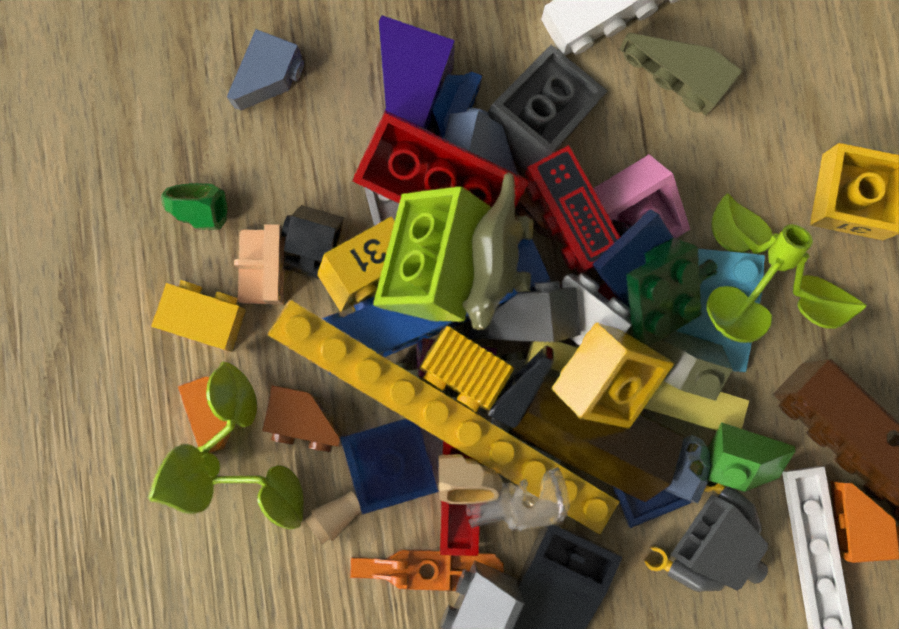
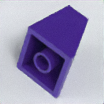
(413, 69)

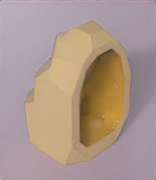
(467, 481)

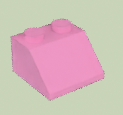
(643, 188)

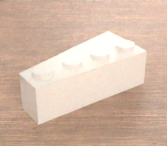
(579, 22)

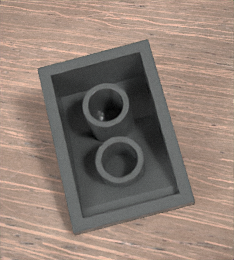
(545, 106)

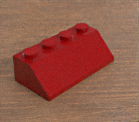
(411, 160)

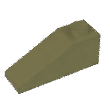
(698, 364)

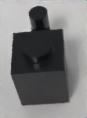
(310, 235)

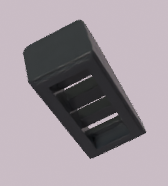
(522, 388)

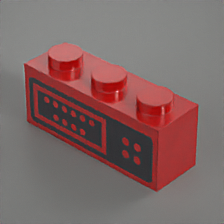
(571, 209)

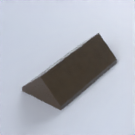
(631, 459)

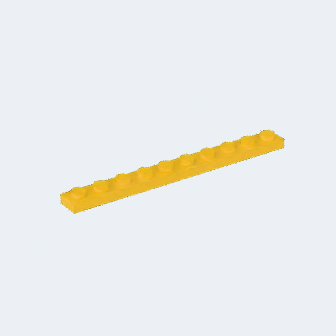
(433, 411)

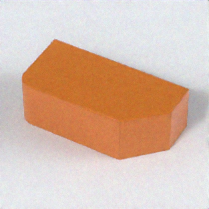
(202, 420)

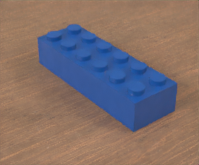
(392, 331)

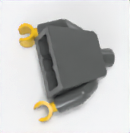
(719, 546)

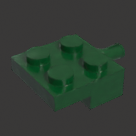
(666, 290)

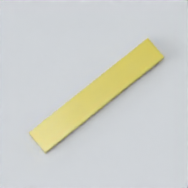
(668, 399)

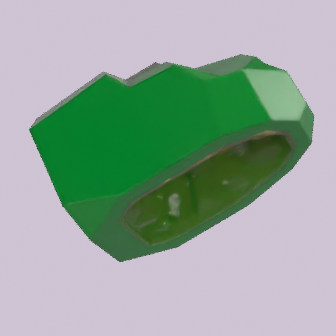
(197, 205)

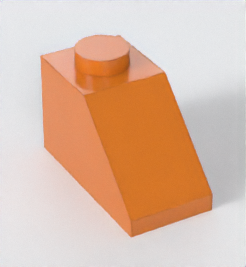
(862, 526)

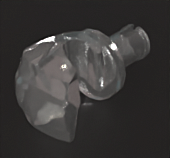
(520, 512)

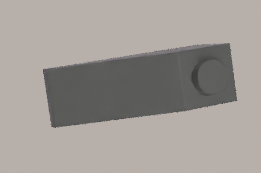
(539, 315)

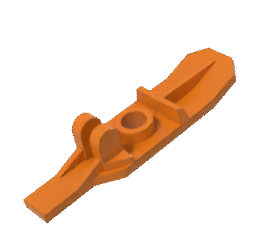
(404, 566)

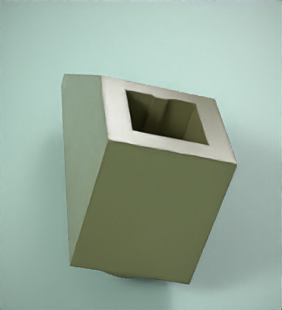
(689, 70)

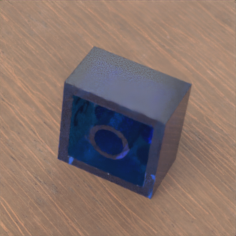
(389, 465)

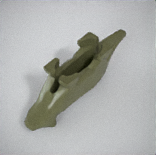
(497, 257)

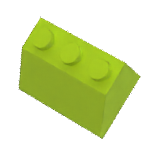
(431, 255)

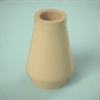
(333, 517)

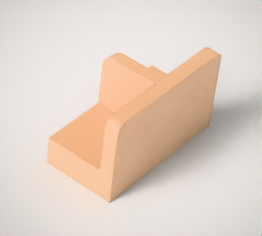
(261, 266)

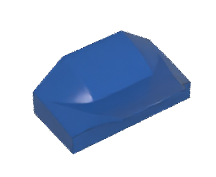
(455, 96)

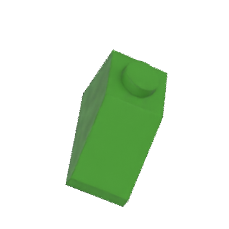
(746, 458)

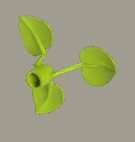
(740, 315)
(190, 473)

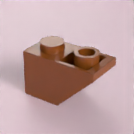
(299, 416)

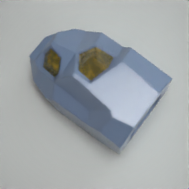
(691, 470)

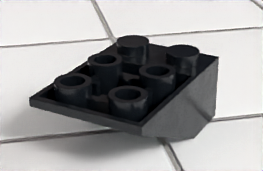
(564, 580)

